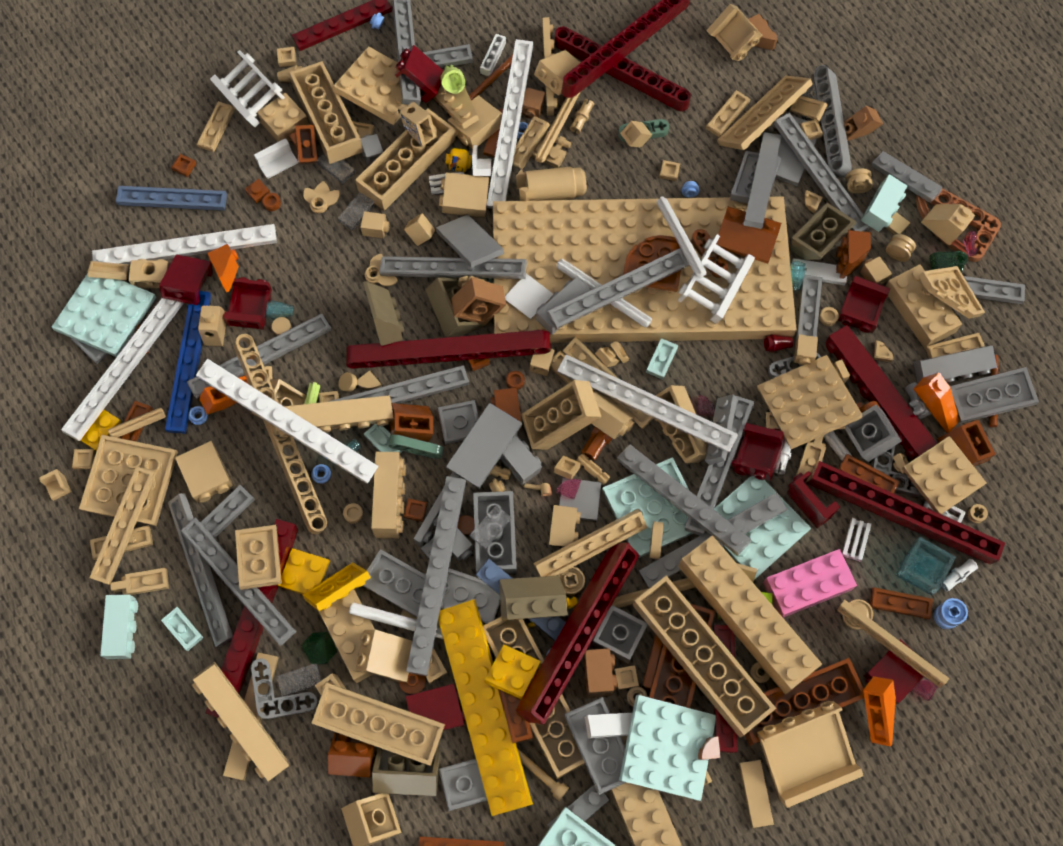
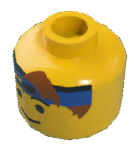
(458, 160)

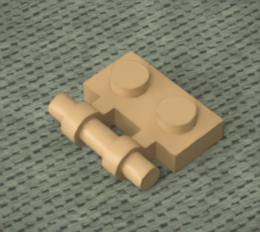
(555, 155)

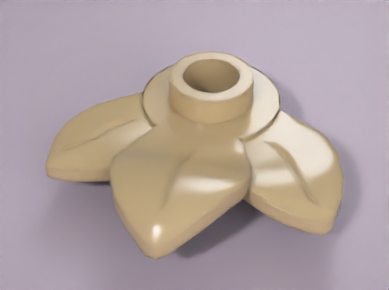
(321, 195)
(374, 267)

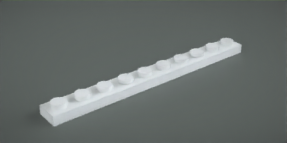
(510, 122)
(188, 245)
(121, 368)
(649, 404)
(287, 421)

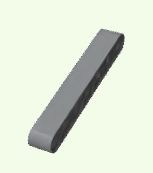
(832, 121)

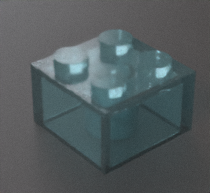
(925, 566)

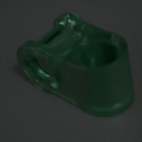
(948, 259)

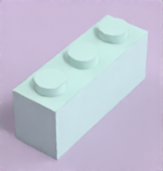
(884, 203)
(119, 627)

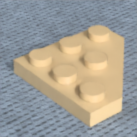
(952, 288)

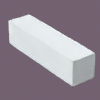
(493, 55)

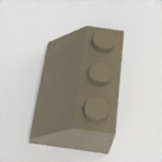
(821, 233)
(440, 296)
(384, 314)
(532, 598)
(403, 775)

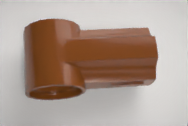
(596, 444)

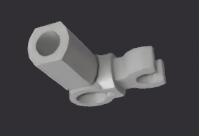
(918, 405)

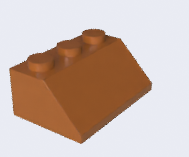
(745, 239)

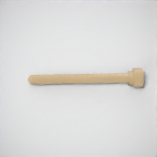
(556, 787)

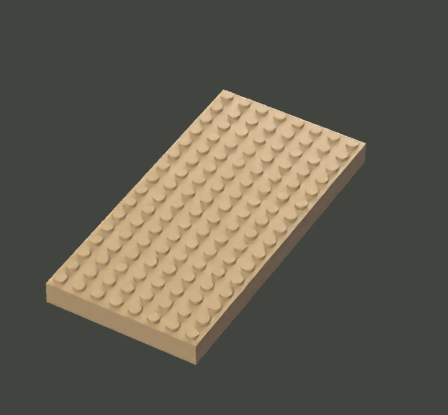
(598, 240)

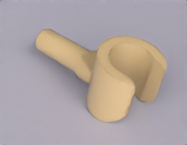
(544, 487)

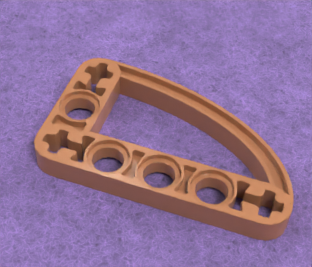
(984, 229)

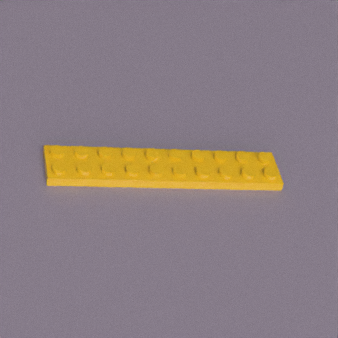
(483, 709)

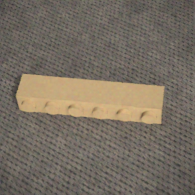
(344, 413)
(241, 722)

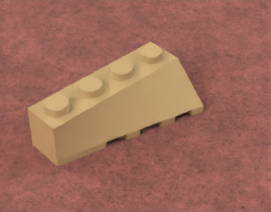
(689, 447)

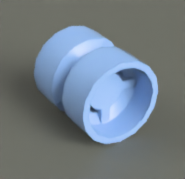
(950, 613)

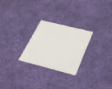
(528, 296)

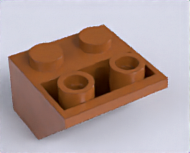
(852, 252)
(412, 421)
(972, 442)
(350, 757)

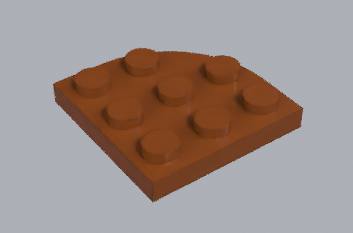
(650, 250)

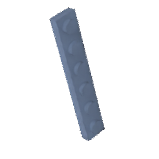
(171, 198)
(490, 575)

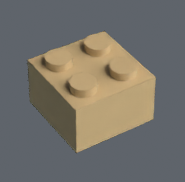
(281, 117)

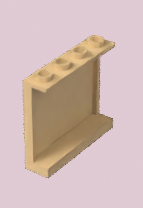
(809, 754)

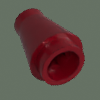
(776, 342)

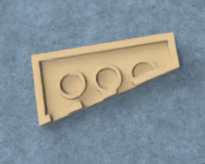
(457, 106)

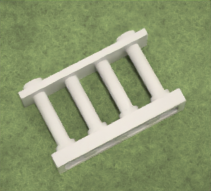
(232, 93)
(734, 280)

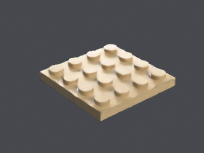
(373, 85)
(809, 402)
(113, 471)

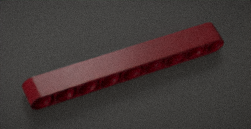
(626, 71)

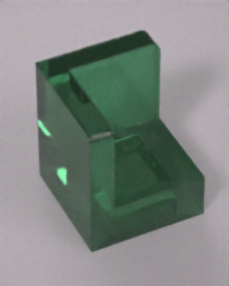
(319, 648)

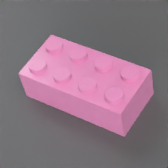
(810, 583)

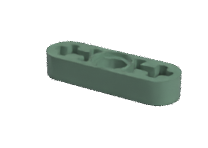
(649, 124)
(415, 446)

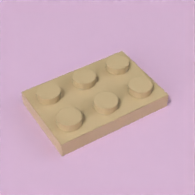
(258, 557)

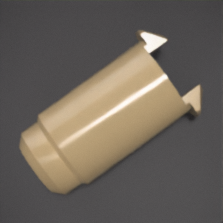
(551, 184)

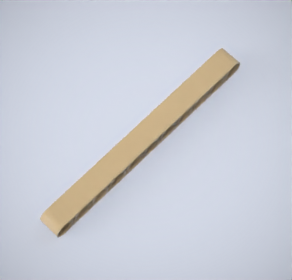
(280, 443)

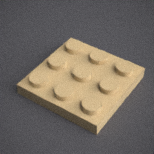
(944, 475)

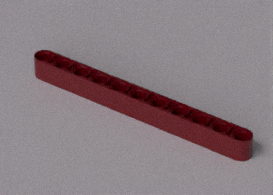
(621, 46)
(448, 349)

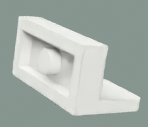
(275, 158)
(481, 167)

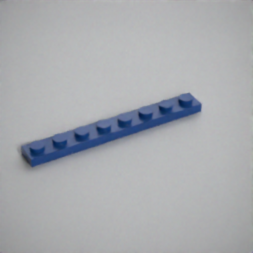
(186, 368)

